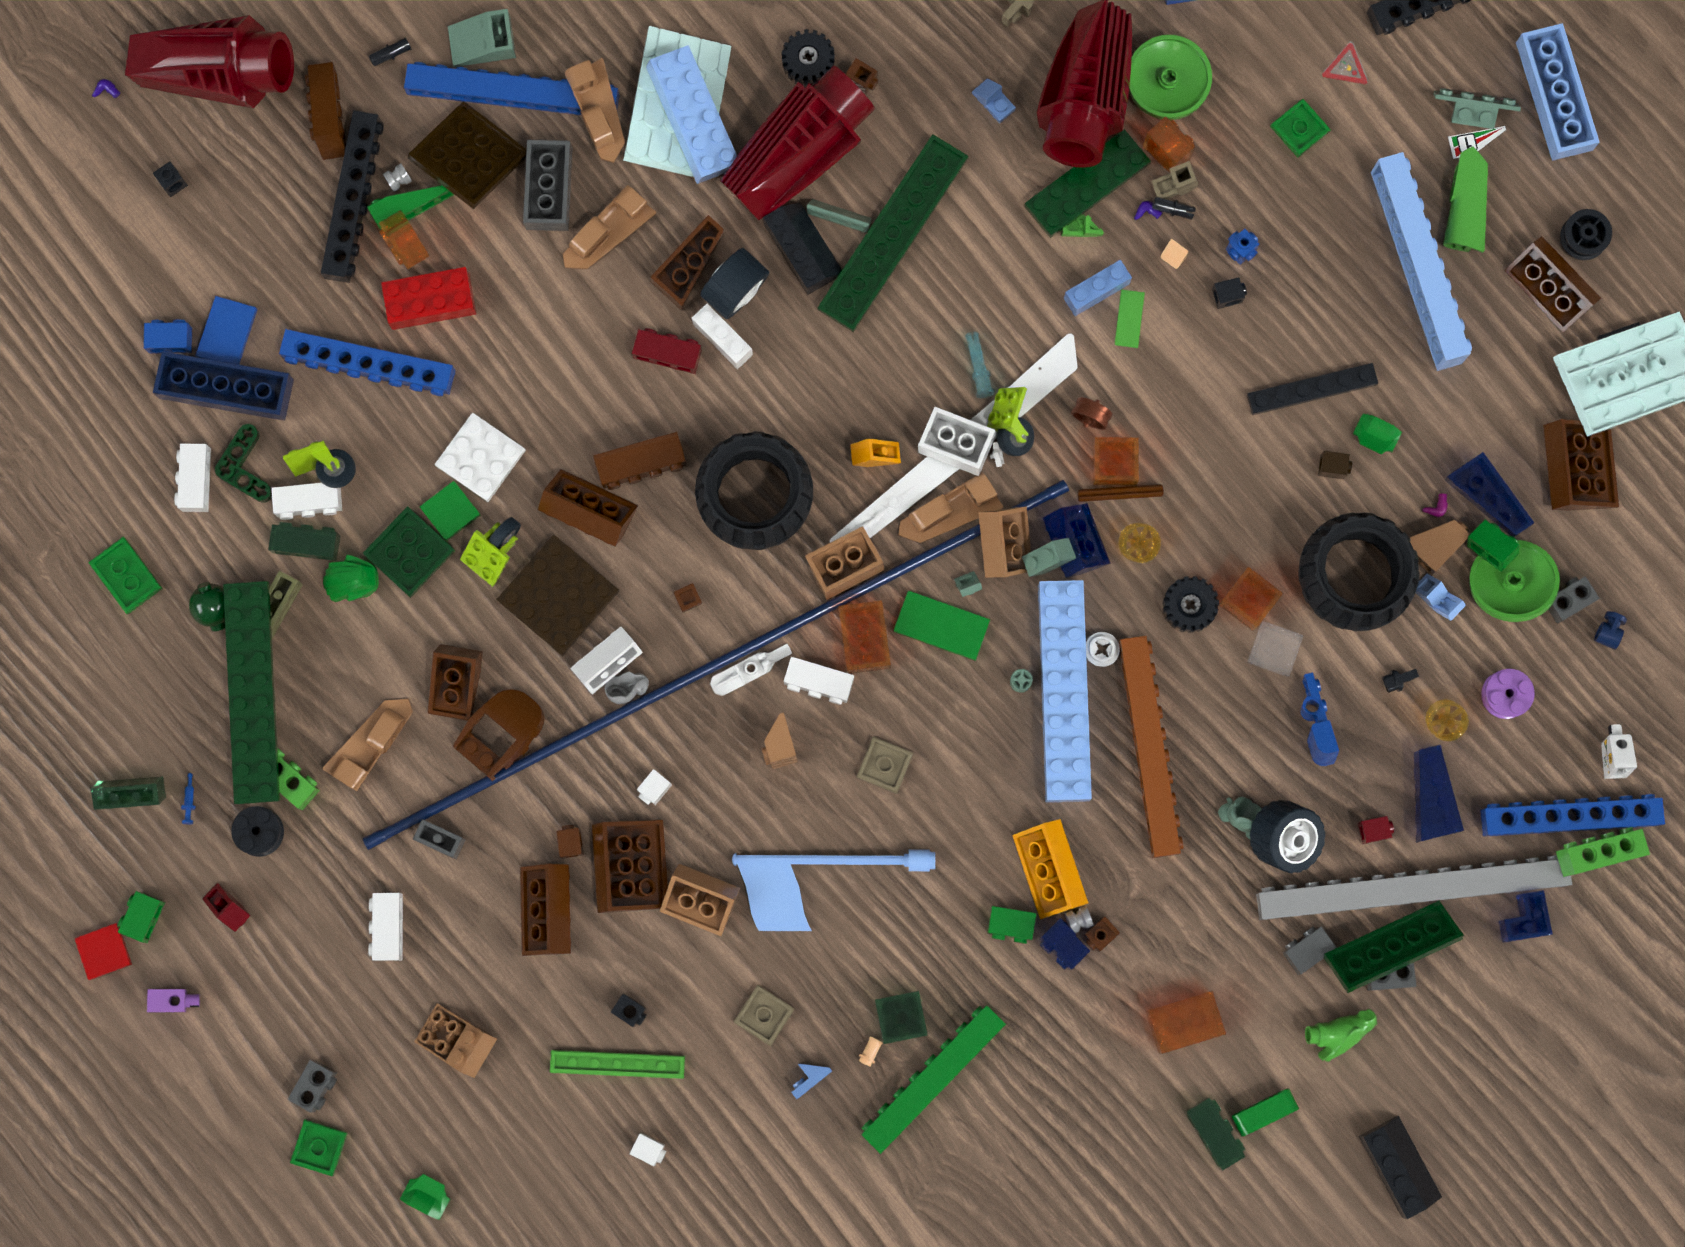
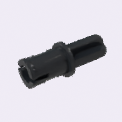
(389, 52)
(1173, 208)

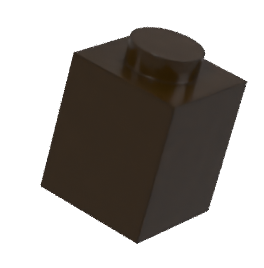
(1334, 465)

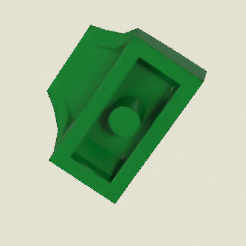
(1376, 434)
(426, 1196)

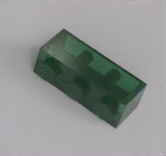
(304, 541)
(128, 793)
(1215, 1133)

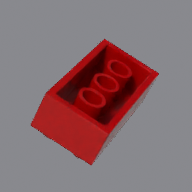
(428, 298)

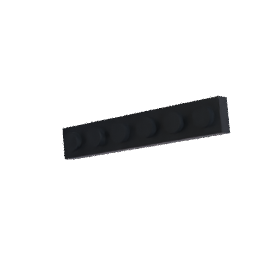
(1312, 389)

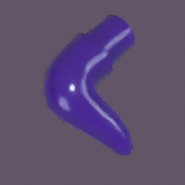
(107, 85)
(1147, 206)

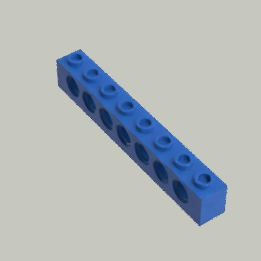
(295, 341)
(1652, 815)

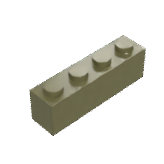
(282, 595)

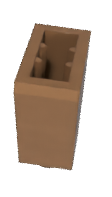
(1439, 544)

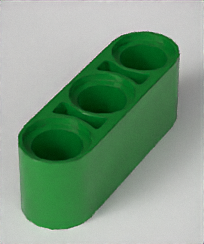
(1265, 1112)

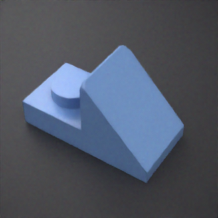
(991, 97)
(814, 1073)

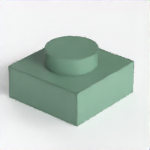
(968, 584)

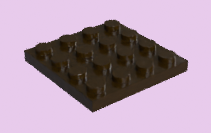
(468, 155)
(558, 595)

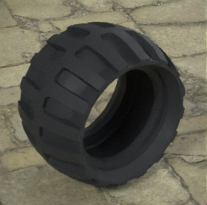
(753, 447)
(1389, 541)

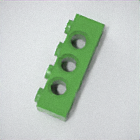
(306, 789)
(1633, 847)

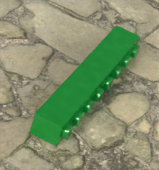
(933, 1079)

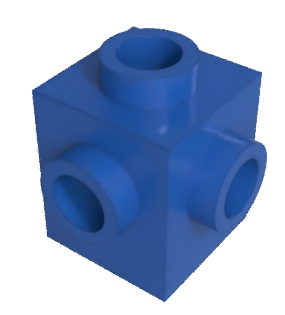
(1238, 251)

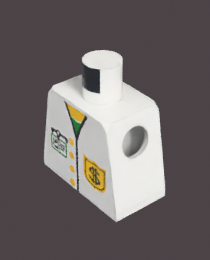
(1618, 754)

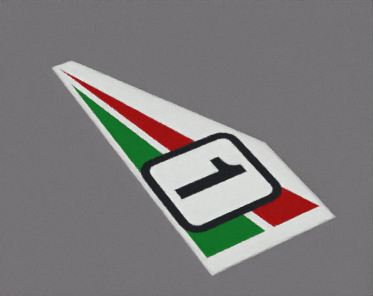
(1476, 139)

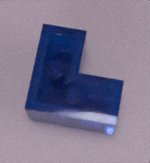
(1533, 918)
(1064, 945)

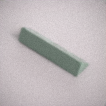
(839, 215)

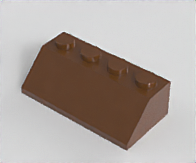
(1552, 284)
(640, 461)
(587, 507)
(545, 909)

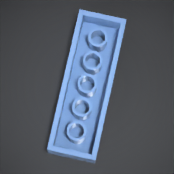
(1557, 92)
(692, 113)

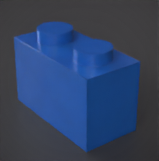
(168, 337)

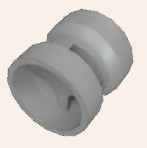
(397, 177)
(1080, 919)

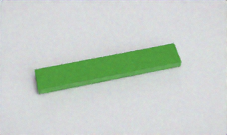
(617, 1064)

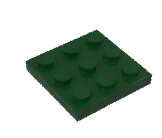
(408, 552)

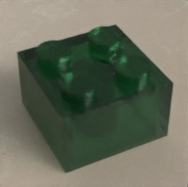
(901, 1017)

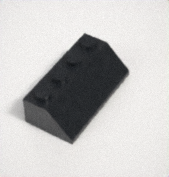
(802, 246)
(1400, 1167)

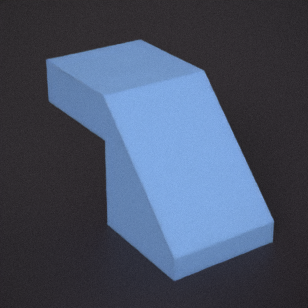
(1438, 597)

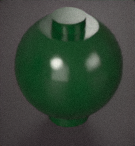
(207, 606)

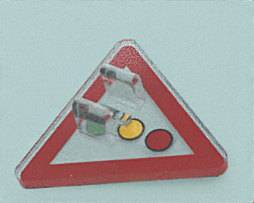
(1347, 66)

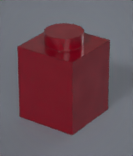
(1376, 830)

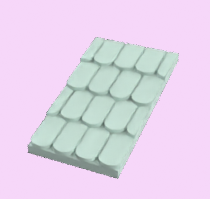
(650, 134)
(1626, 374)

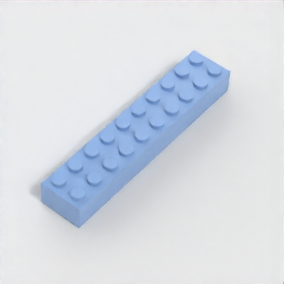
(1420, 261)
(1064, 691)

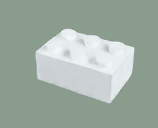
(956, 441)

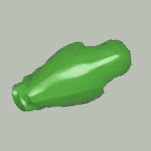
(1340, 1033)

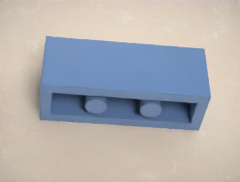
(1097, 288)

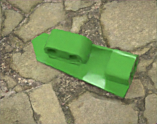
(1468, 203)

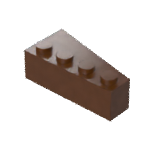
(325, 110)
(685, 265)

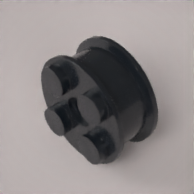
(1585, 246)
(245, 828)

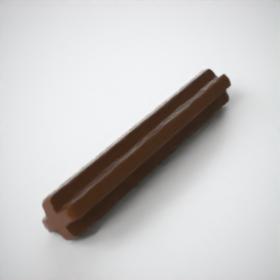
(1115, 493)

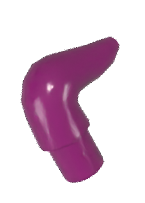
(1441, 507)

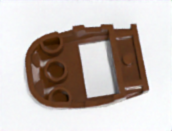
(517, 716)

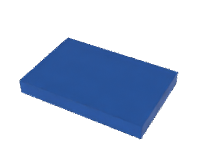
(226, 331)

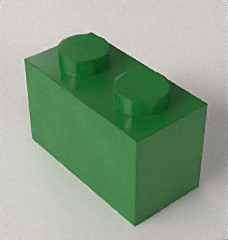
(1493, 545)
(140, 917)
(1012, 924)

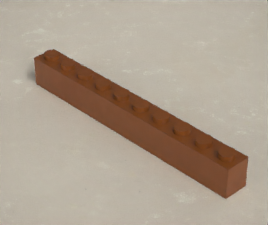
(1149, 747)

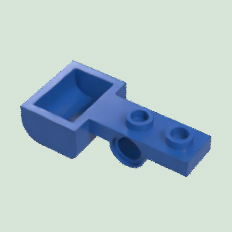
(1321, 736)

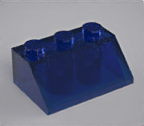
(1079, 526)

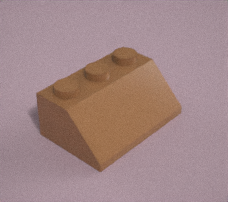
(1004, 541)
(845, 562)
(779, 745)
(699, 899)

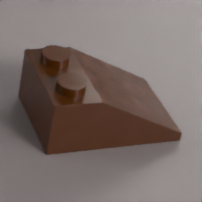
(454, 681)

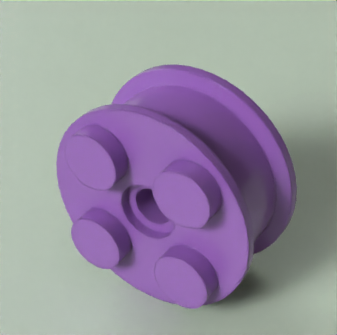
(1519, 689)

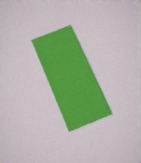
(1129, 318)

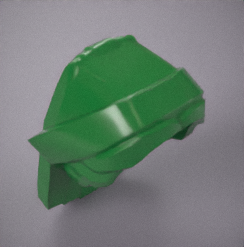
(350, 579)

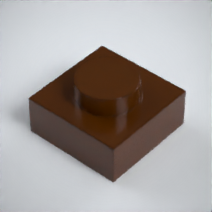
(687, 597)

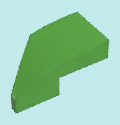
(1082, 228)

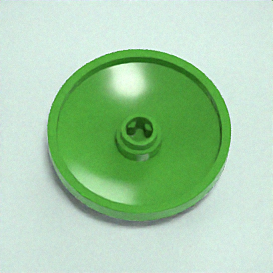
(1169, 77)
(1521, 589)

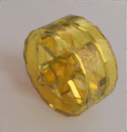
(1139, 542)
(1447, 720)

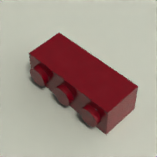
(667, 350)

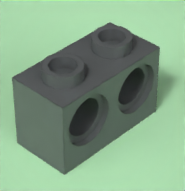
(1572, 601)
(1392, 980)
(308, 1083)

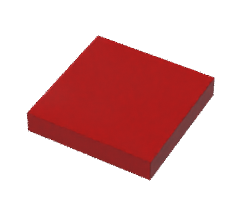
(103, 951)

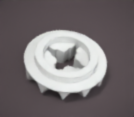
(1103, 639)

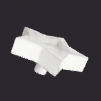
(997, 454)

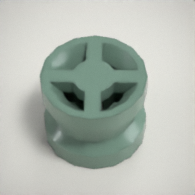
(1021, 677)

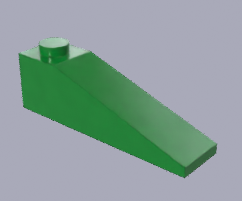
(409, 203)

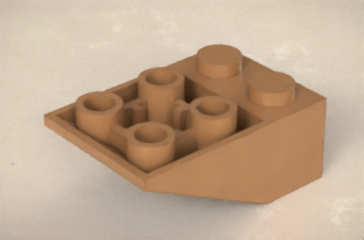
(455, 1040)

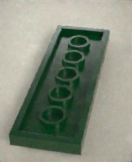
(1086, 186)
(1393, 946)

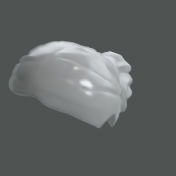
(624, 687)

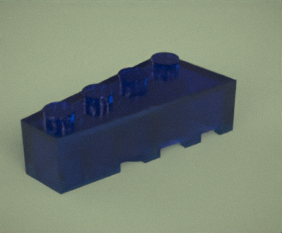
(1490, 494)
(1434, 796)

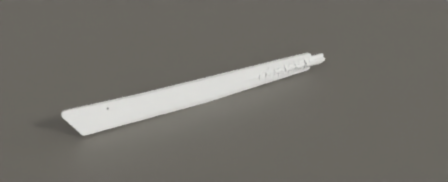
(929, 473)

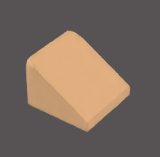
(1174, 254)

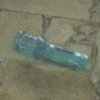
(980, 374)

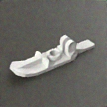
(738, 675)

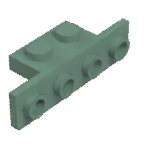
(1475, 110)

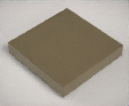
(884, 765)
(764, 1015)

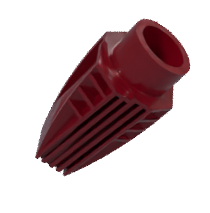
(213, 61)
(1087, 85)
(798, 142)

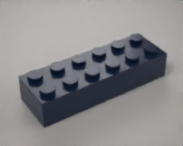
(223, 386)

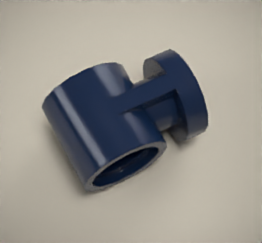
(1609, 633)

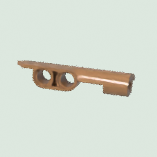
(597, 107)
(608, 230)
(951, 510)
(373, 738)

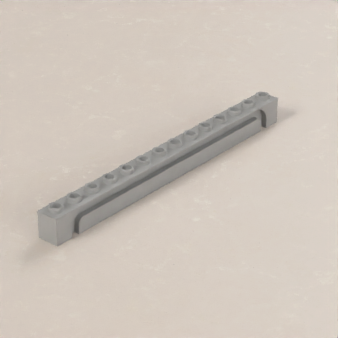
(1410, 889)

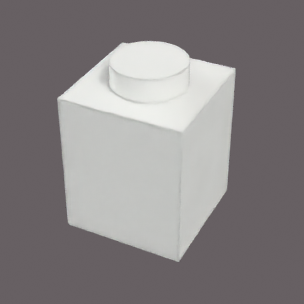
(653, 788)
(648, 1150)

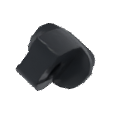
(1395, 681)

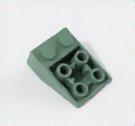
(482, 39)

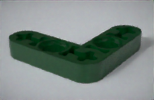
(236, 471)

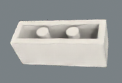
(722, 336)
(193, 477)
(305, 500)
(606, 660)
(818, 681)
(386, 927)

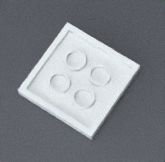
(480, 457)

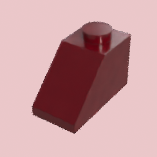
(226, 907)

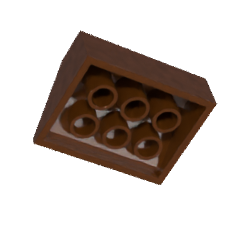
(1580, 467)
(629, 865)

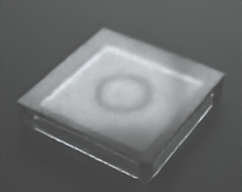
(1275, 648)

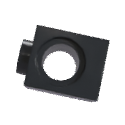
(170, 179)
(1229, 293)
(619, 1011)

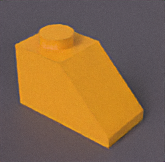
(875, 453)

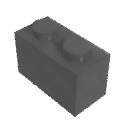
(439, 839)
(1308, 950)

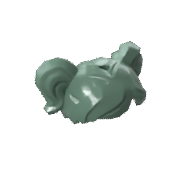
(1239, 813)

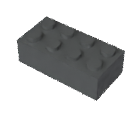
(547, 185)

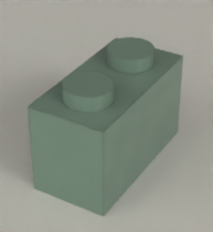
(1049, 557)

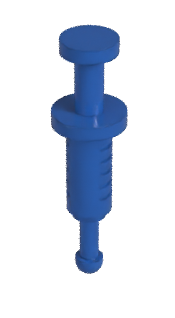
(188, 801)

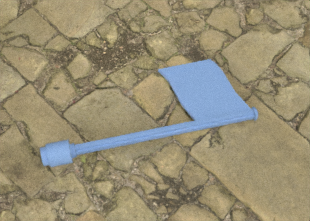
(775, 892)

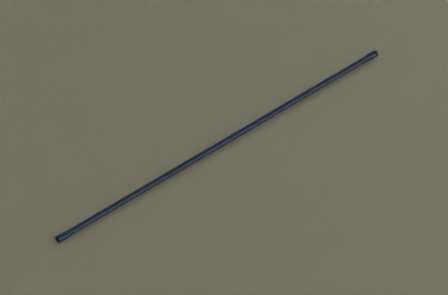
(383, 834)

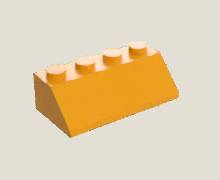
(1050, 869)

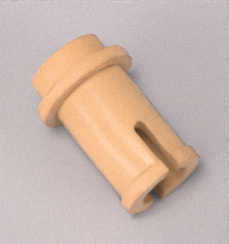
(870, 1052)

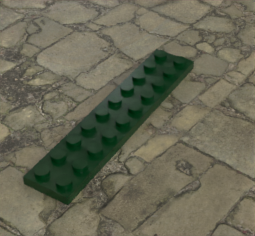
(892, 233)
(251, 692)

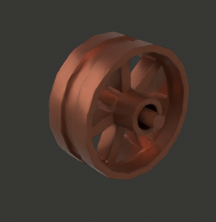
(1091, 413)

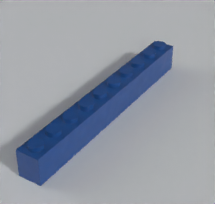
(493, 88)

